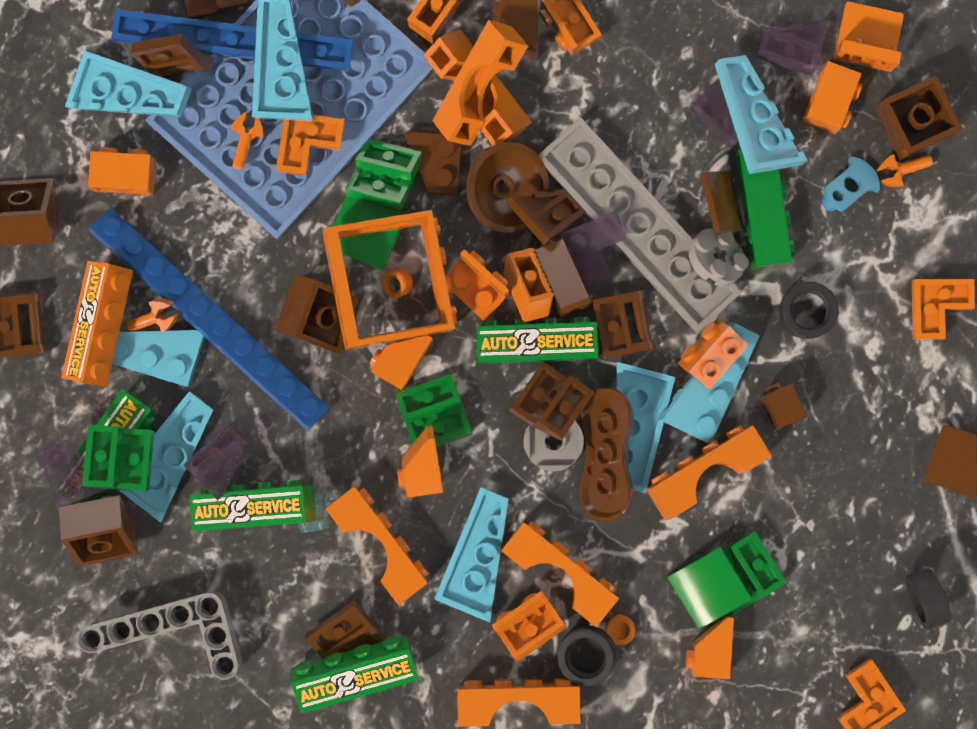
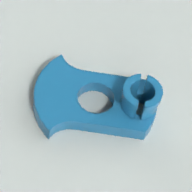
(838, 197)

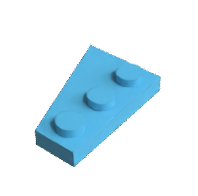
(160, 354)

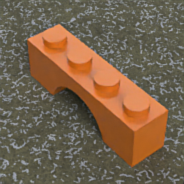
(461, 110)
(501, 112)
(677, 491)
(402, 575)
(590, 597)
(480, 702)

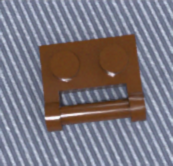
(170, 56)
(11, 326)
(614, 328)

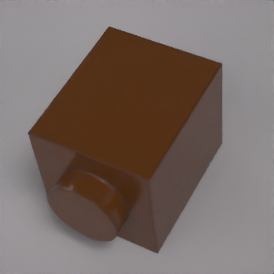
(782, 405)

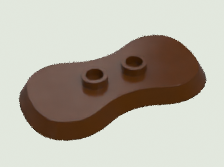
(606, 480)

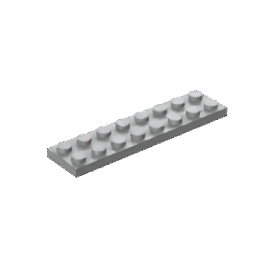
(654, 237)

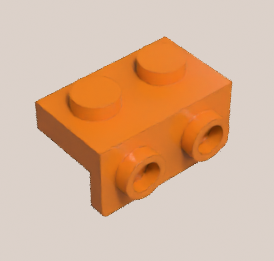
(571, 22)
(712, 353)
(528, 625)

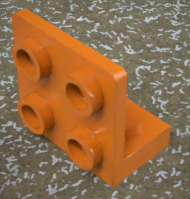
(869, 37)
(477, 286)

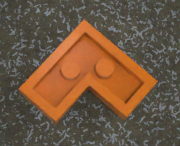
(300, 136)
(931, 300)
(878, 701)

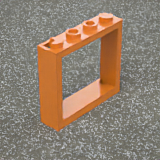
(436, 259)

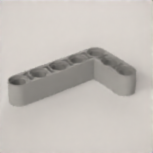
(168, 622)

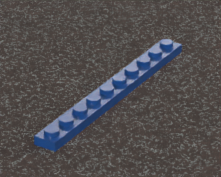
(209, 319)

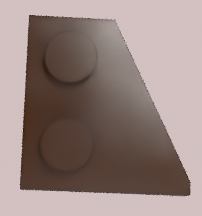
(439, 162)
(547, 212)
(344, 631)

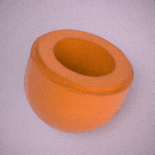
(404, 278)

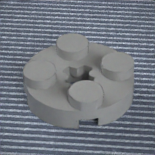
(723, 269)
(553, 460)

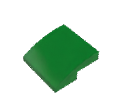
(384, 174)
(370, 248)
(434, 405)
(118, 458)
(753, 568)
(709, 587)

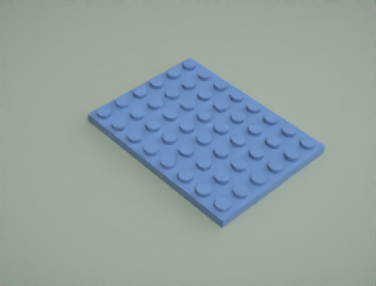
(381, 78)

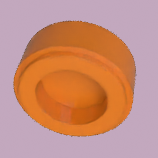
(620, 629)

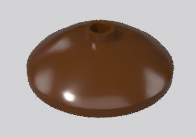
(519, 173)

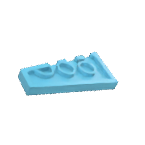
(278, 71)
(124, 89)
(755, 119)
(649, 396)
(701, 409)
(171, 449)
(475, 561)

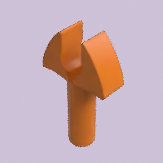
(245, 139)
(902, 168)
(154, 317)

